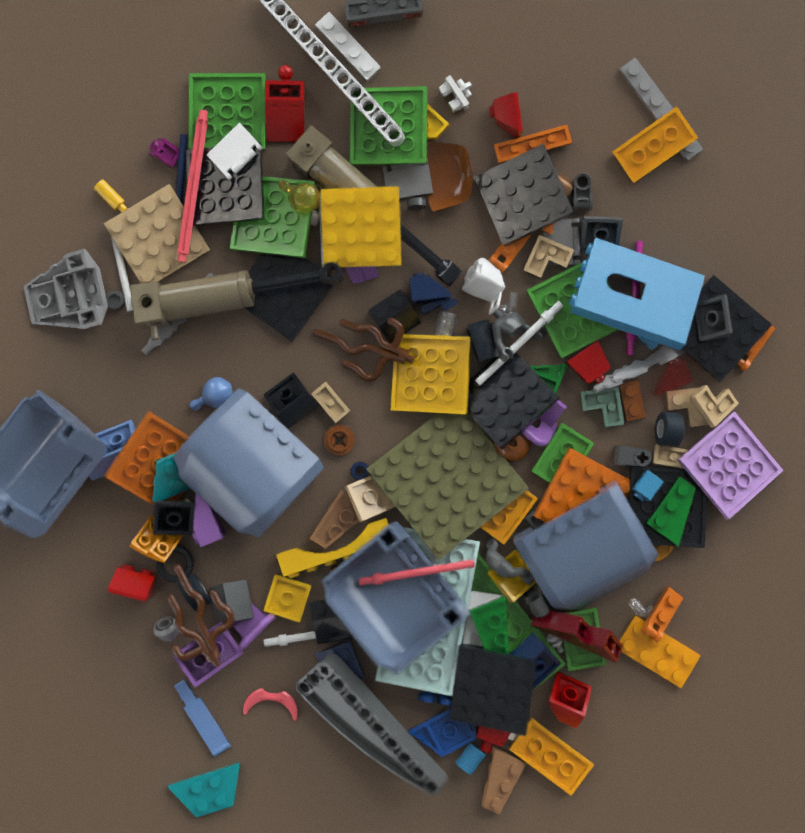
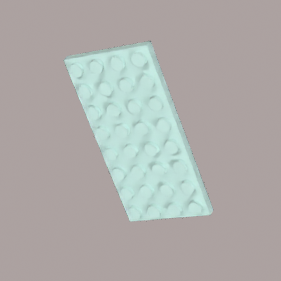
(437, 665)

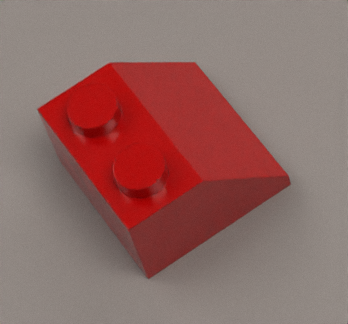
(133, 582)

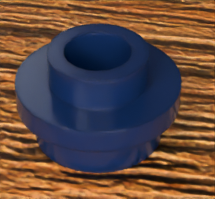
(354, 470)

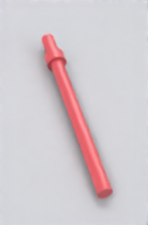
(379, 578)

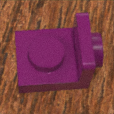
(164, 151)

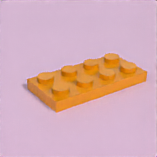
(655, 144)
(666, 658)
(551, 757)

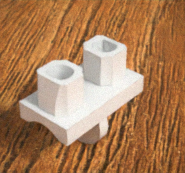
(460, 101)

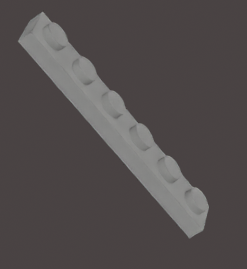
(653, 98)

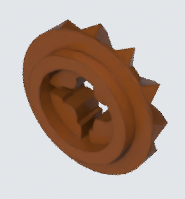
(339, 430)

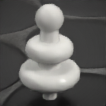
(555, 642)

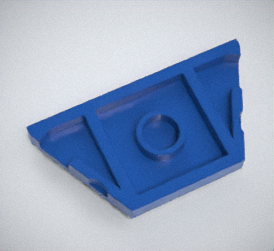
(443, 733)

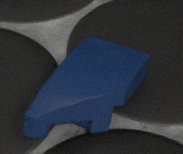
(444, 304)

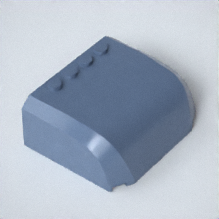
(43, 463)
(246, 464)
(587, 550)
(398, 617)

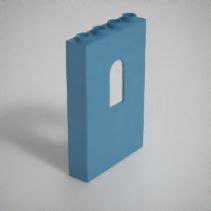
(666, 303)

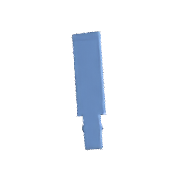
(202, 719)

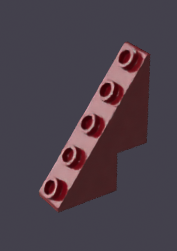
(579, 633)

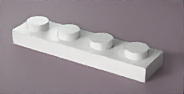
(348, 46)

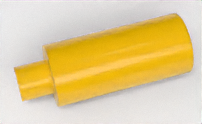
(110, 196)

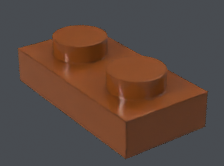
(632, 400)

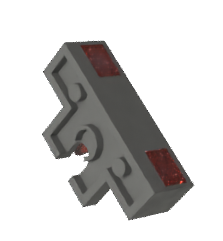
(378, 11)

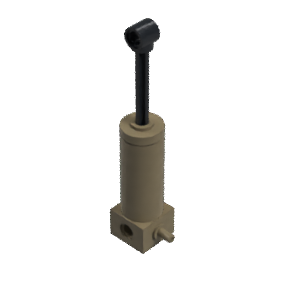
(319, 160)
(160, 304)

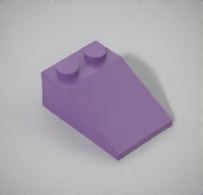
(206, 523)
(198, 669)

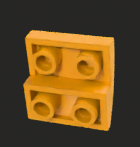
(154, 545)

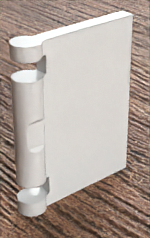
(234, 150)

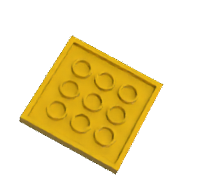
(361, 226)
(436, 378)

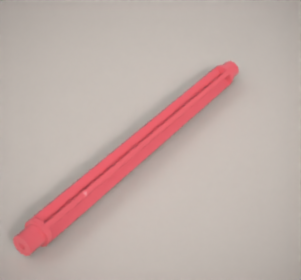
(192, 186)

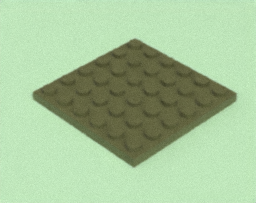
(447, 480)

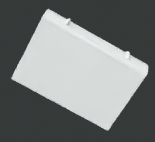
(470, 633)

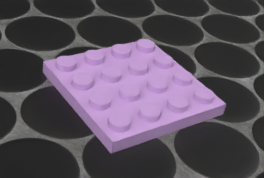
(730, 465)

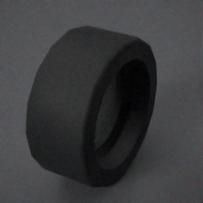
(189, 567)

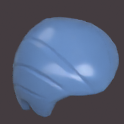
(214, 394)

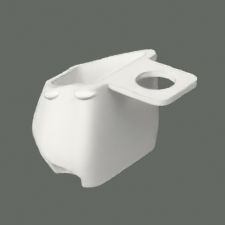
(484, 282)

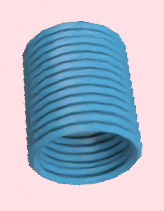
(470, 758)

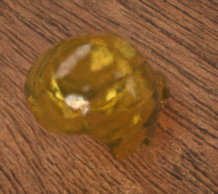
(302, 197)

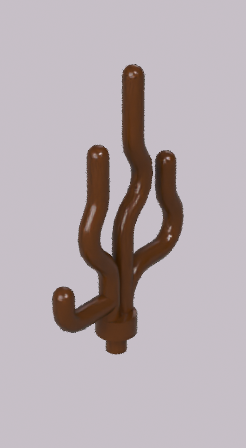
(390, 351)
(207, 640)

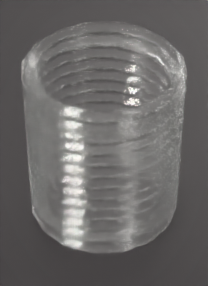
(445, 324)

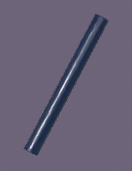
(181, 166)

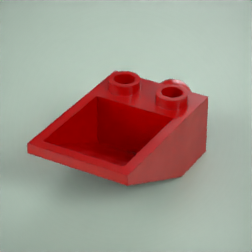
(284, 113)

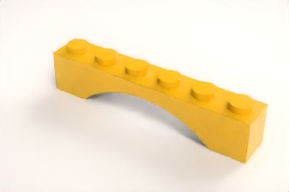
(296, 559)

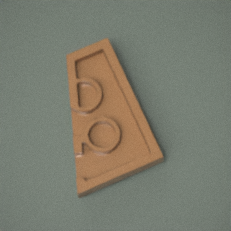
(335, 521)
(502, 777)

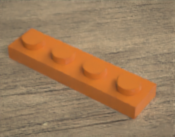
(551, 138)

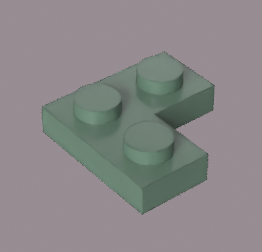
(606, 400)

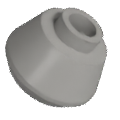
(166, 629)

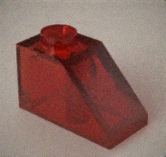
(673, 376)

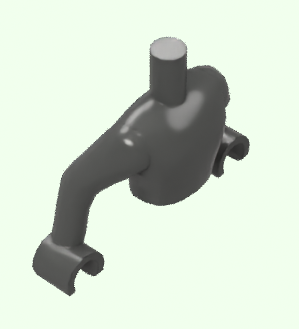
(511, 325)
(502, 566)

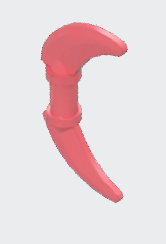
(261, 695)

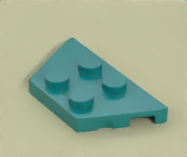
(167, 479)
(209, 790)

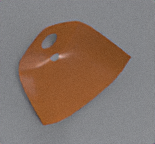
(446, 165)

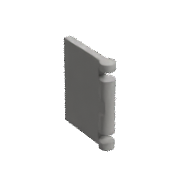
(411, 179)
(567, 236)

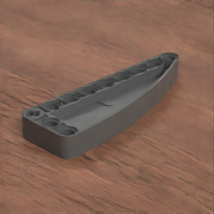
(367, 723)

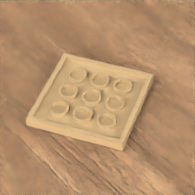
(151, 234)

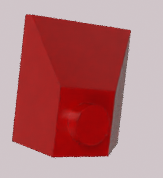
(507, 114)
(569, 699)

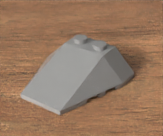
(68, 293)

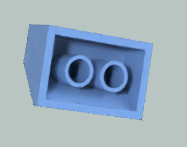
(114, 440)

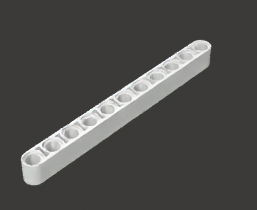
(337, 73)

